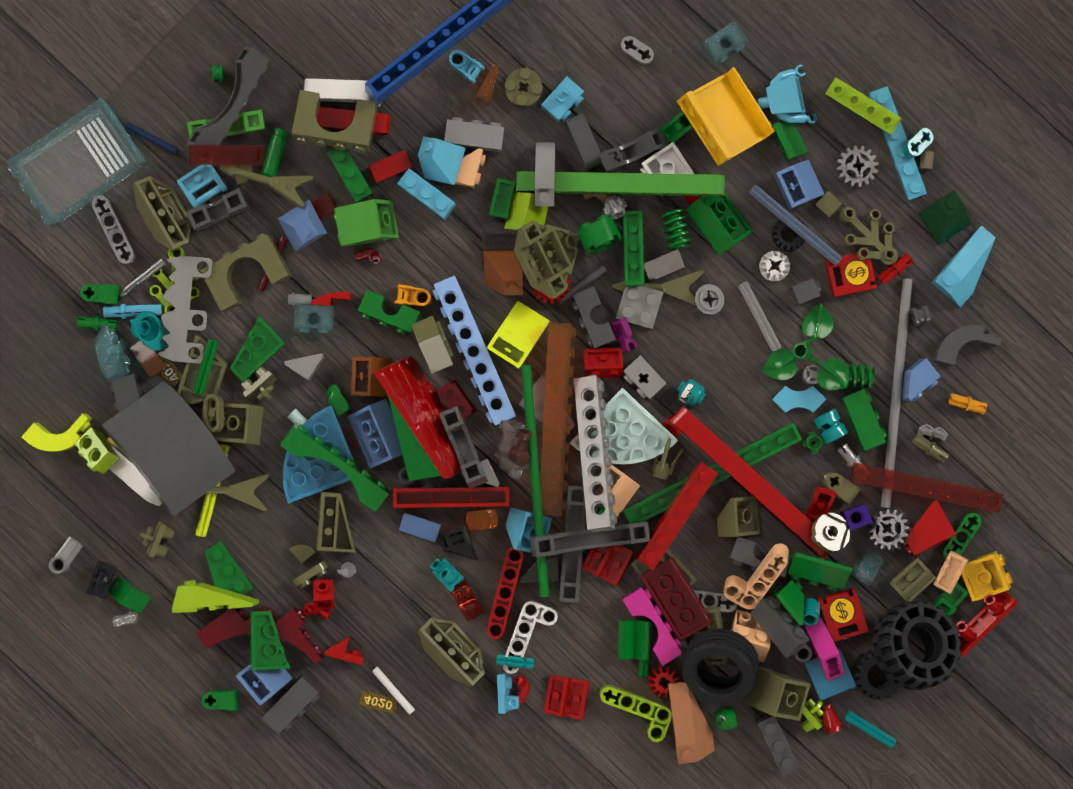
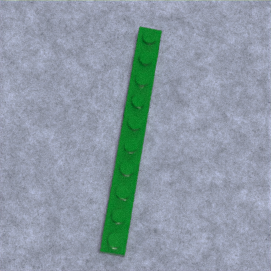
(750, 454)

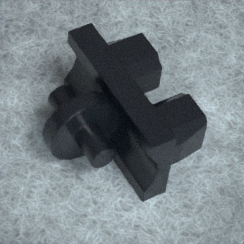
(101, 579)

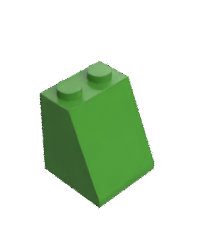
(366, 222)

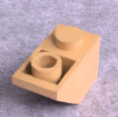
(469, 169)

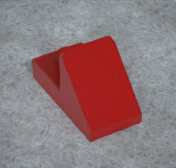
(820, 503)
(340, 651)

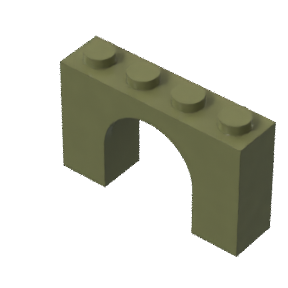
(356, 136)
(262, 250)

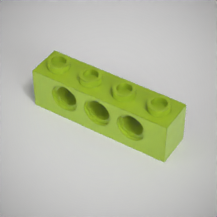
(863, 106)

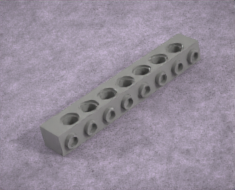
(583, 388)

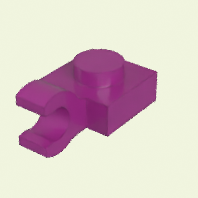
(622, 333)

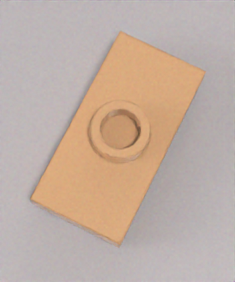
(950, 572)

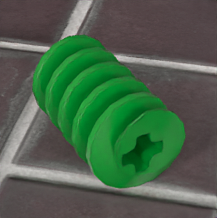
(675, 229)
(861, 375)

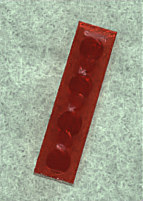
(226, 154)

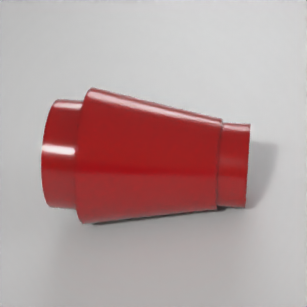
(830, 720)

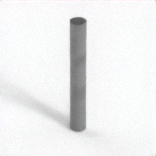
(143, 277)

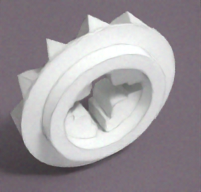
(765, 265)

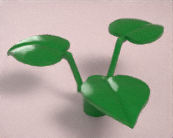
(781, 362)

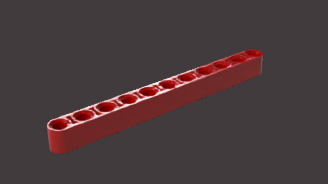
(746, 477)

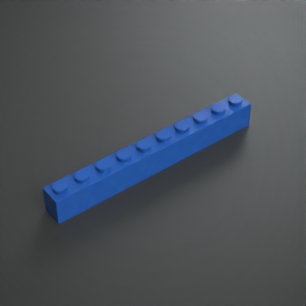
(431, 48)

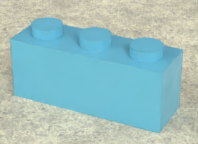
(426, 194)

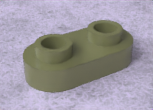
(213, 414)
(317, 570)

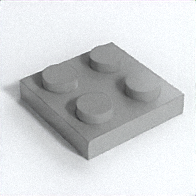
(640, 305)

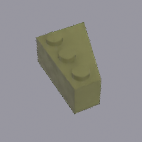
(333, 526)

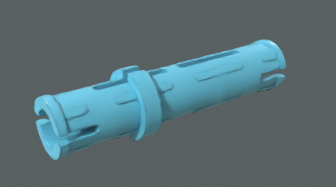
(131, 310)

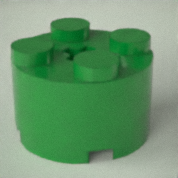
(599, 235)

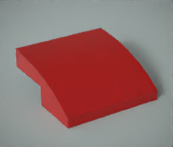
(608, 562)
(567, 697)

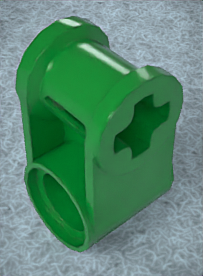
(103, 293)
(225, 699)

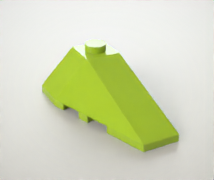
(197, 596)

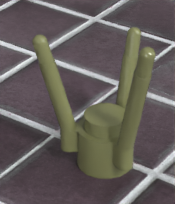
(662, 469)

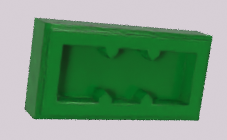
(502, 198)

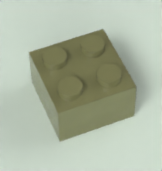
(433, 344)

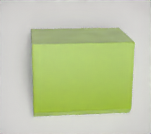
(524, 210)

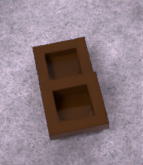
(148, 359)

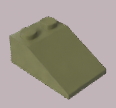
(241, 424)

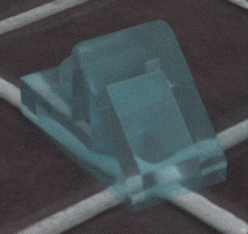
(868, 567)

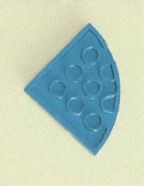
(309, 474)

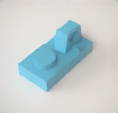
(505, 701)

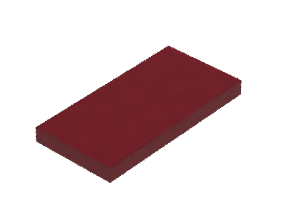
(676, 599)

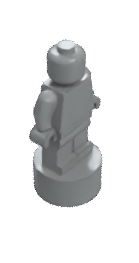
(347, 569)

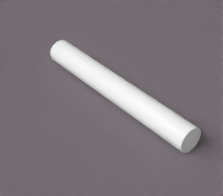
(393, 690)

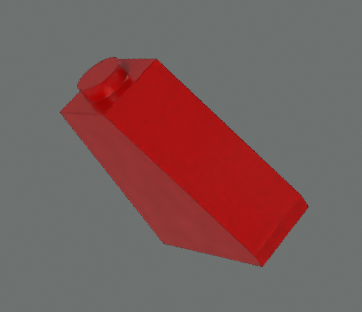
(929, 531)

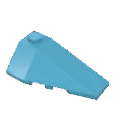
(963, 271)

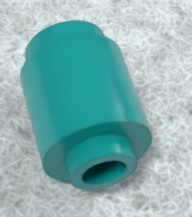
(811, 611)

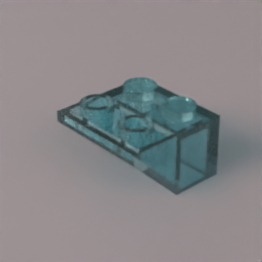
(111, 354)

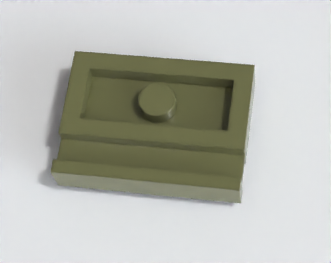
(912, 580)

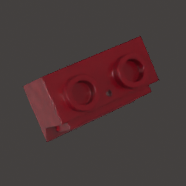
(454, 396)

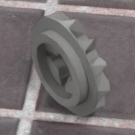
(713, 292)

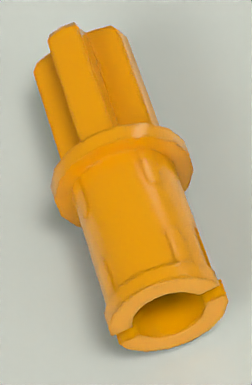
(967, 403)

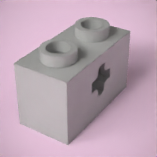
(641, 367)

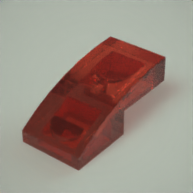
(324, 206)
(466, 600)

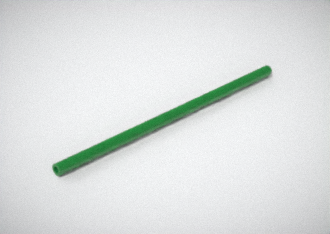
(535, 475)

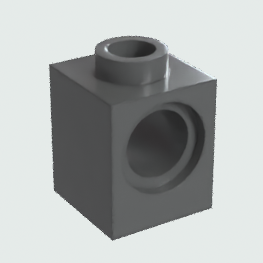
(805, 291)

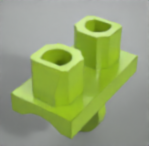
(811, 711)

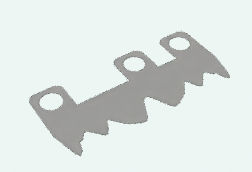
(180, 319)

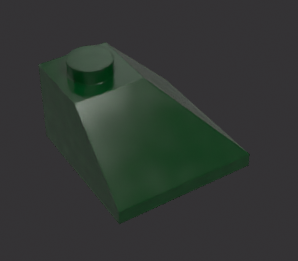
(945, 217)

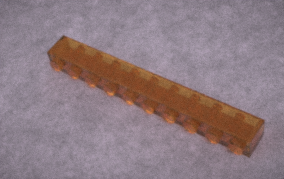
(556, 416)

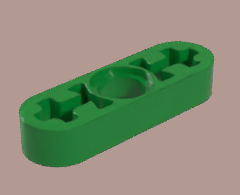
(969, 536)

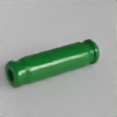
(274, 153)

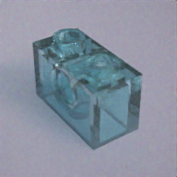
(730, 33)
(302, 318)

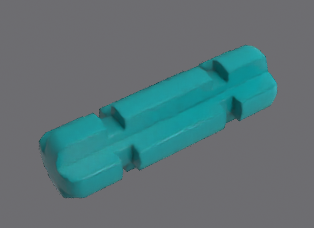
(513, 661)

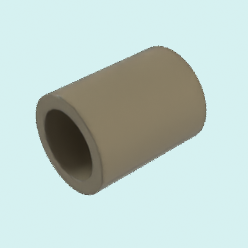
(926, 160)

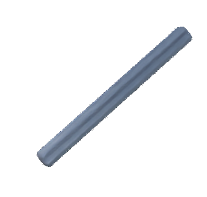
(795, 225)

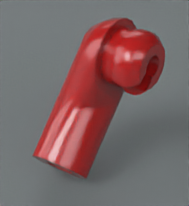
(309, 609)
(523, 687)

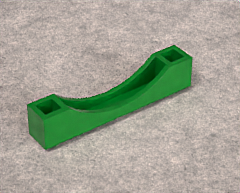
(302, 443)

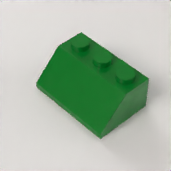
(719, 221)
(818, 571)

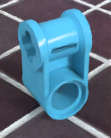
(467, 66)

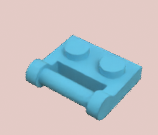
(198, 179)

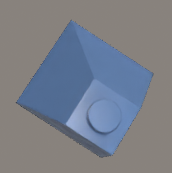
(302, 226)

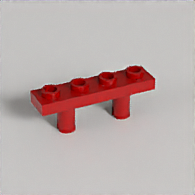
(984, 621)

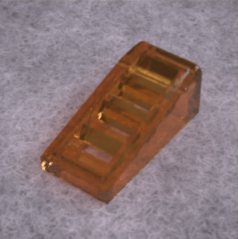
(486, 89)

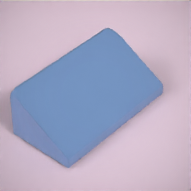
(419, 527)

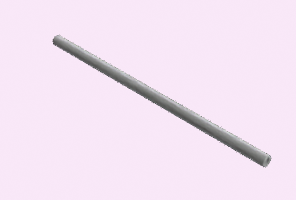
(897, 385)

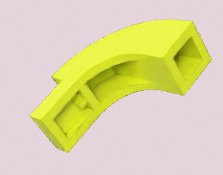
(47, 441)

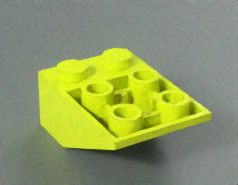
(518, 334)

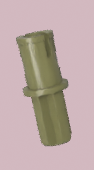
(930, 448)

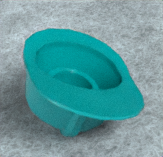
(149, 330)

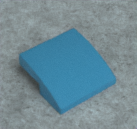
(827, 689)

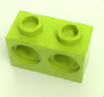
(96, 450)

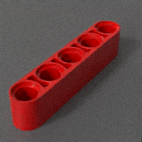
(341, 119)
(502, 601)

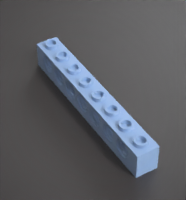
(451, 286)

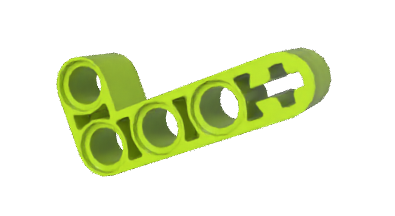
(633, 707)

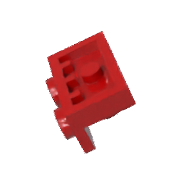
(603, 362)

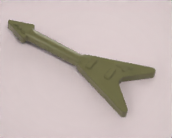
(281, 184)
(677, 288)
(243, 491)

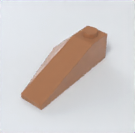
(691, 731)

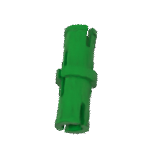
(95, 323)

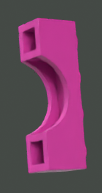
(665, 646)

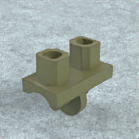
(261, 387)
(160, 532)

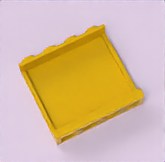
(726, 116)

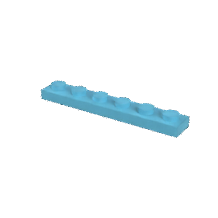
(905, 167)

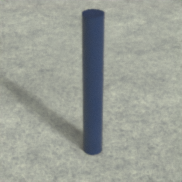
(151, 138)

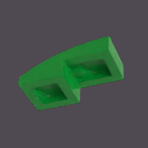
(949, 602)

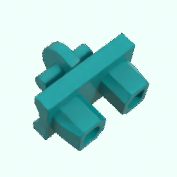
(446, 573)

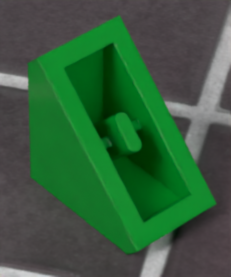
(129, 595)

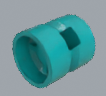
(830, 426)

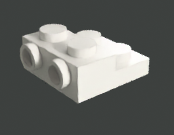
(666, 161)

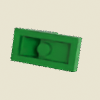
(676, 127)

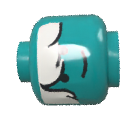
(691, 393)

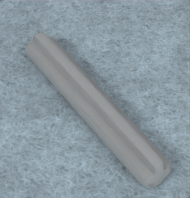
(759, 316)

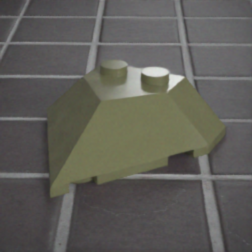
(546, 256)

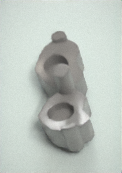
(928, 430)

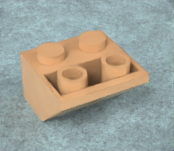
(622, 488)
(749, 628)

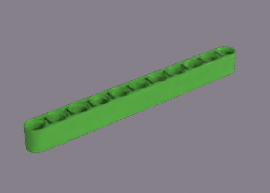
(628, 183)

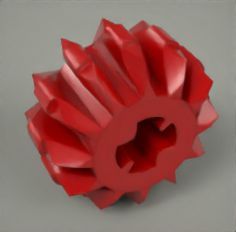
(658, 675)

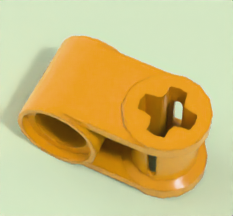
(411, 296)

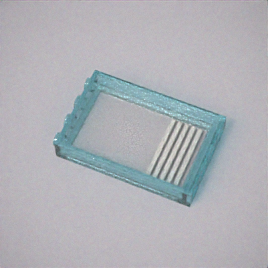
(76, 162)

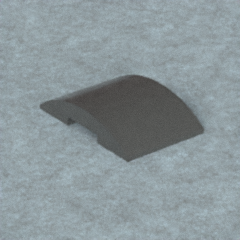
(169, 447)

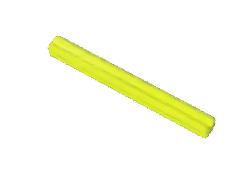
(208, 506)

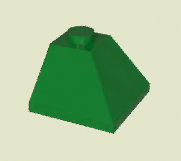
(792, 599)

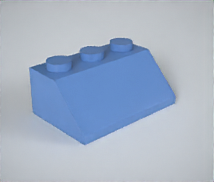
(376, 433)

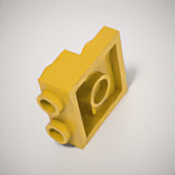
(986, 576)

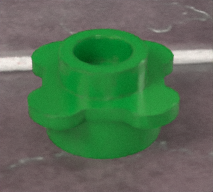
(808, 442)

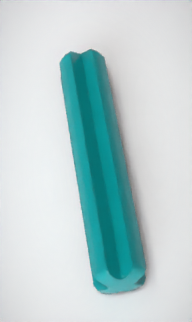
(870, 729)

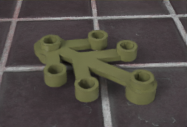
(871, 236)

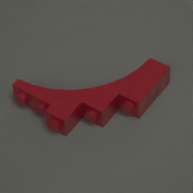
(289, 628)

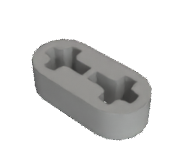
(639, 47)

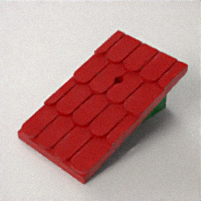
(417, 421)

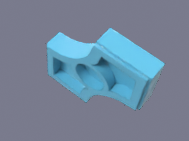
(808, 399)

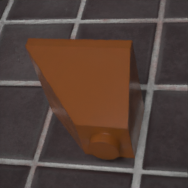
(503, 272)

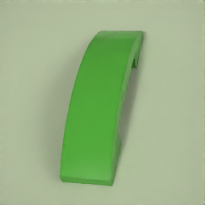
(246, 123)

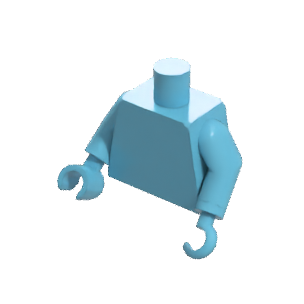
(786, 98)

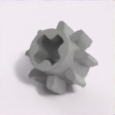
(615, 207)

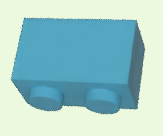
(563, 99)

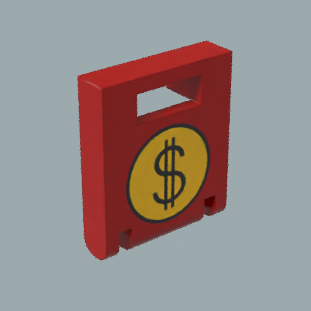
(854, 274)
(842, 611)

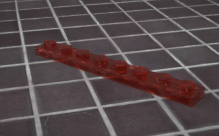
(926, 487)

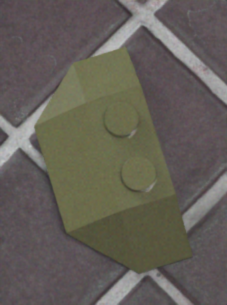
(162, 212)
(452, 650)

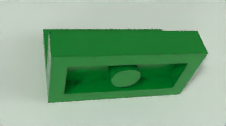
(789, 140)
(633, 639)

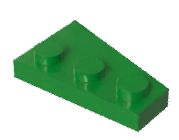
(257, 350)
(226, 571)
(265, 645)

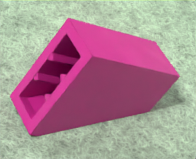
(825, 650)

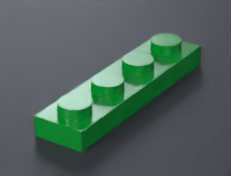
(633, 249)

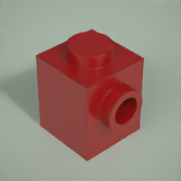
(324, 594)

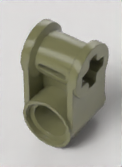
(845, 489)

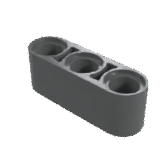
(584, 141)

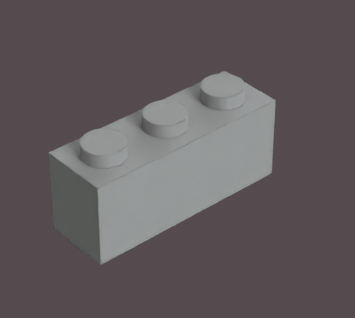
(475, 134)

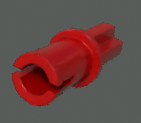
(895, 269)

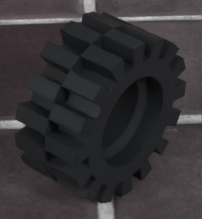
(781, 242)

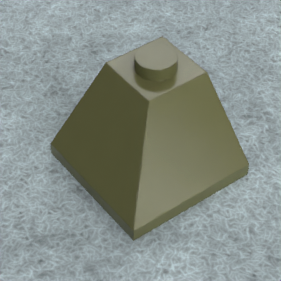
(739, 518)

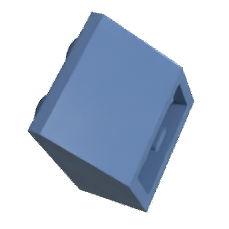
(798, 184)
(918, 378)
(263, 683)

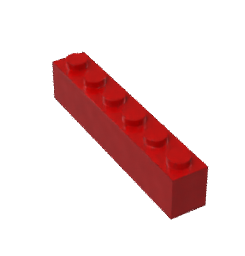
(451, 497)
(676, 515)

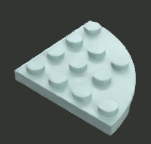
(631, 432)

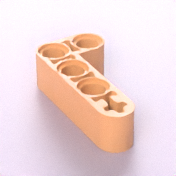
(761, 575)

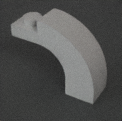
(544, 173)

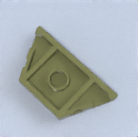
(191, 371)

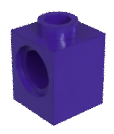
(864, 516)

